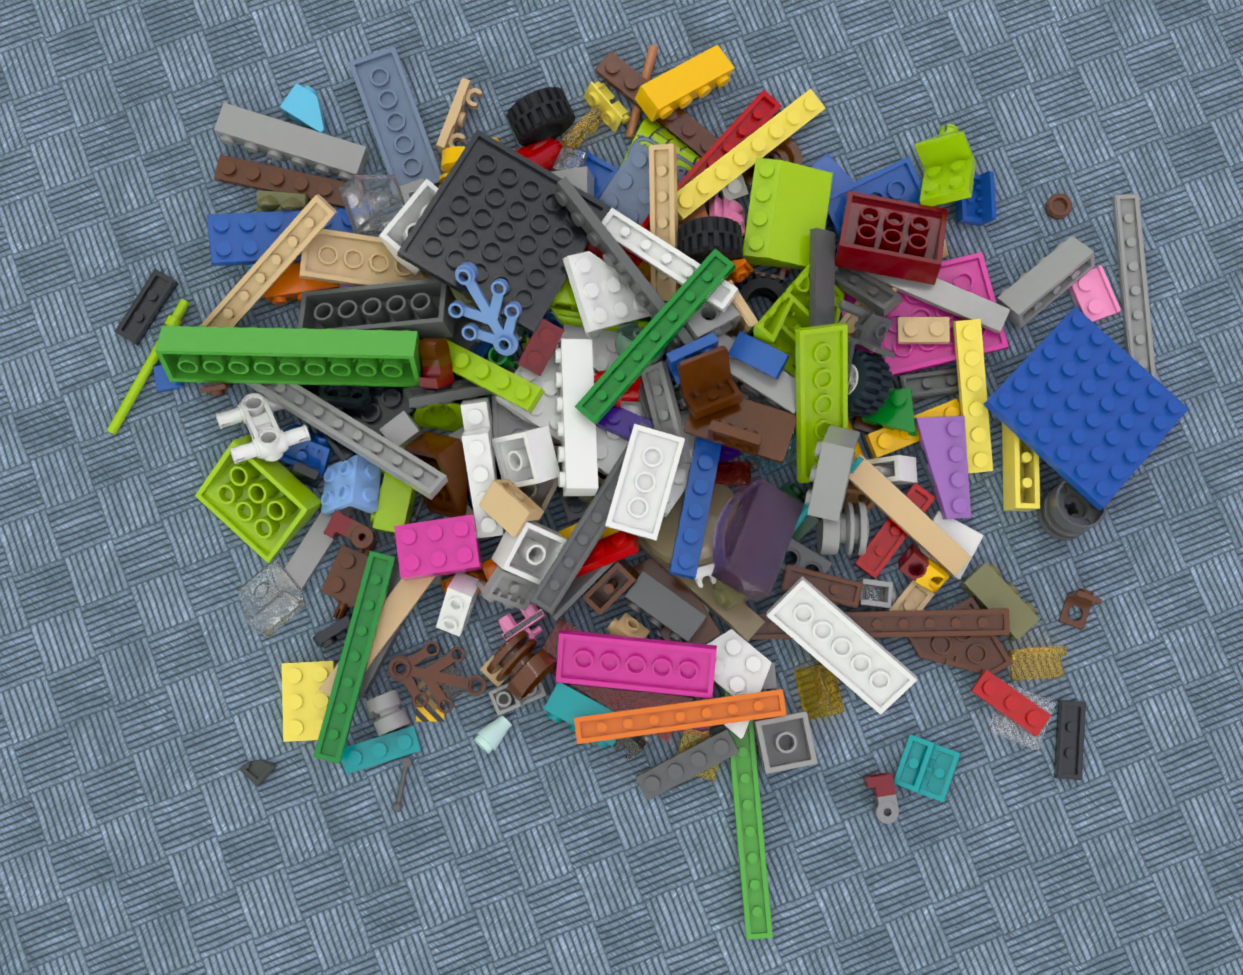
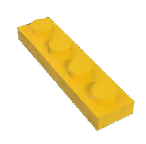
(886, 441)

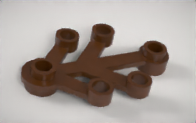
(432, 675)

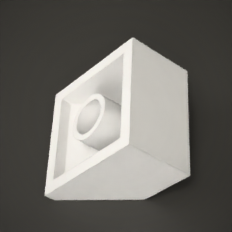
(526, 456)

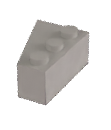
(831, 473)

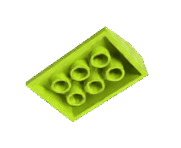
(782, 210)
(258, 501)

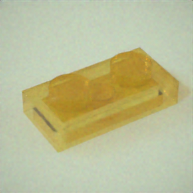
(588, 123)

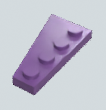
(946, 454)

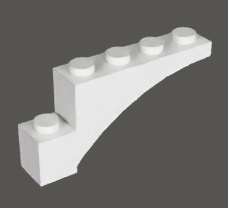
(480, 460)

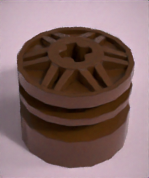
(520, 664)

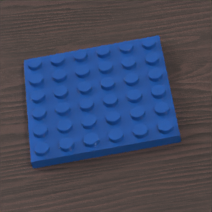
(1086, 408)

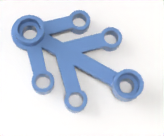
(488, 313)

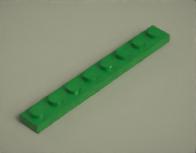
(655, 336)
(354, 657)

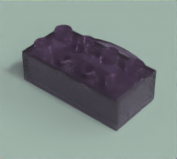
(754, 539)

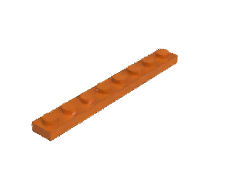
(680, 716)

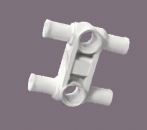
(267, 438)

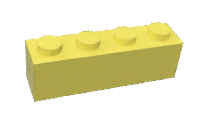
(1020, 474)

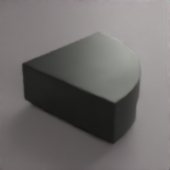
(257, 770)

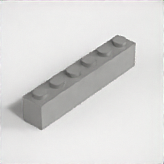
(290, 141)

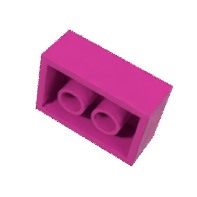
(438, 547)

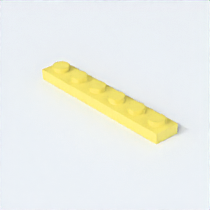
(973, 393)

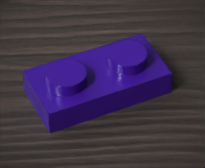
(621, 422)

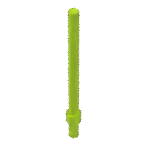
(145, 372)

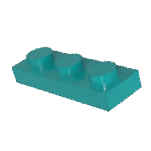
(381, 749)

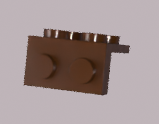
(708, 382)

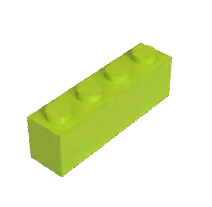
(394, 504)

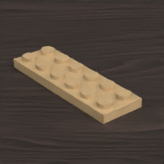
(352, 260)

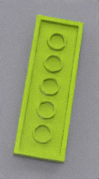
(819, 389)

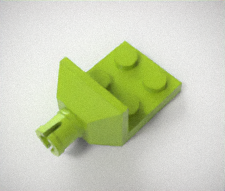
(947, 167)

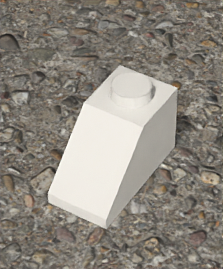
(897, 468)

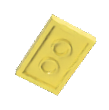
(302, 700)

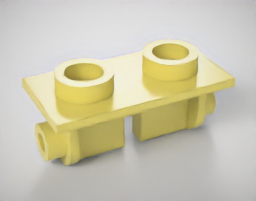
(612, 114)

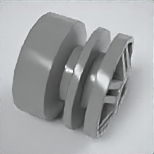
(850, 530)

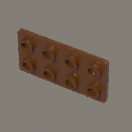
(747, 428)

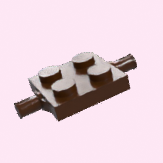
(346, 577)

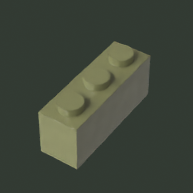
(993, 592)

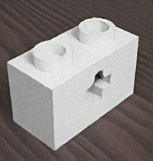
(458, 604)

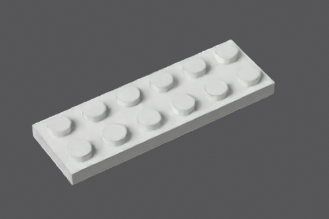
(841, 645)

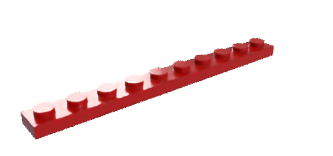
(752, 118)

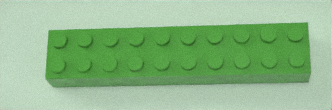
(290, 356)

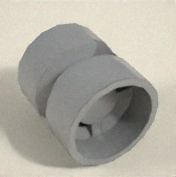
(387, 712)

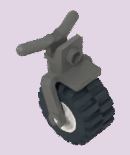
(867, 372)

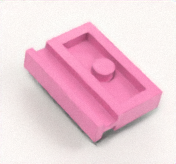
(727, 209)
(1094, 295)

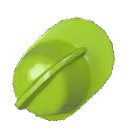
(440, 416)

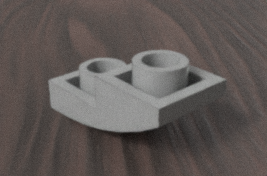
(505, 701)

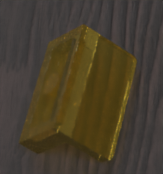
(1036, 662)
(818, 691)

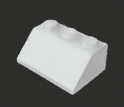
(402, 224)

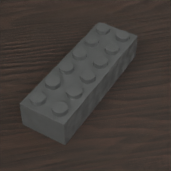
(386, 306)

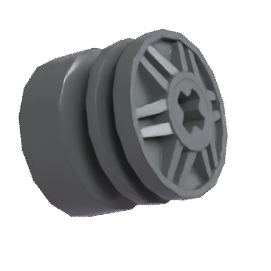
(1067, 513)

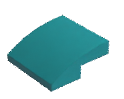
(927, 768)

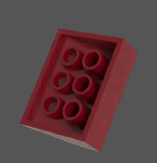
(891, 238)

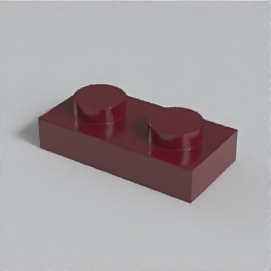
(540, 347)

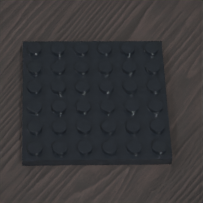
(504, 221)

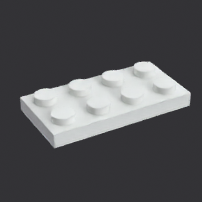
(645, 482)

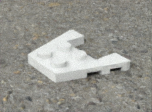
(739, 670)

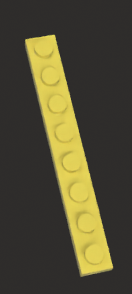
(745, 153)

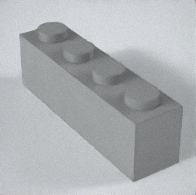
(1047, 281)

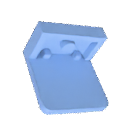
(351, 484)

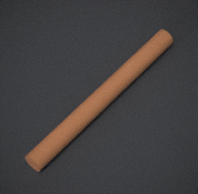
(646, 73)

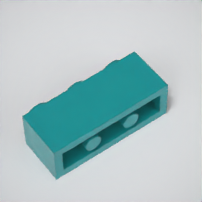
(568, 703)

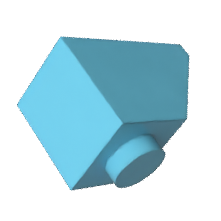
(304, 108)

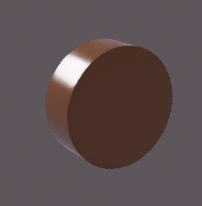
(1058, 206)

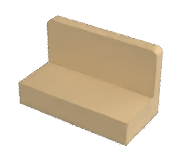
(509, 506)

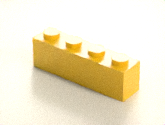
(684, 83)

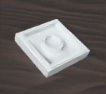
(963, 535)

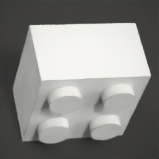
(530, 552)

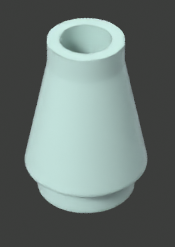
(492, 734)

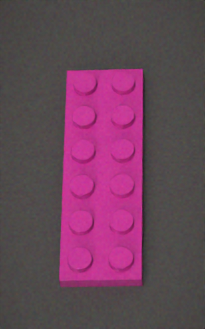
(636, 663)

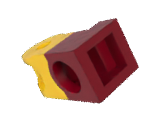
(922, 569)

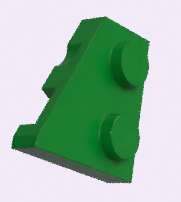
(896, 412)

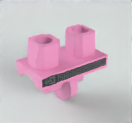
(532, 616)

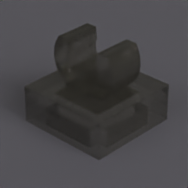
(632, 744)

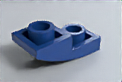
(758, 355)

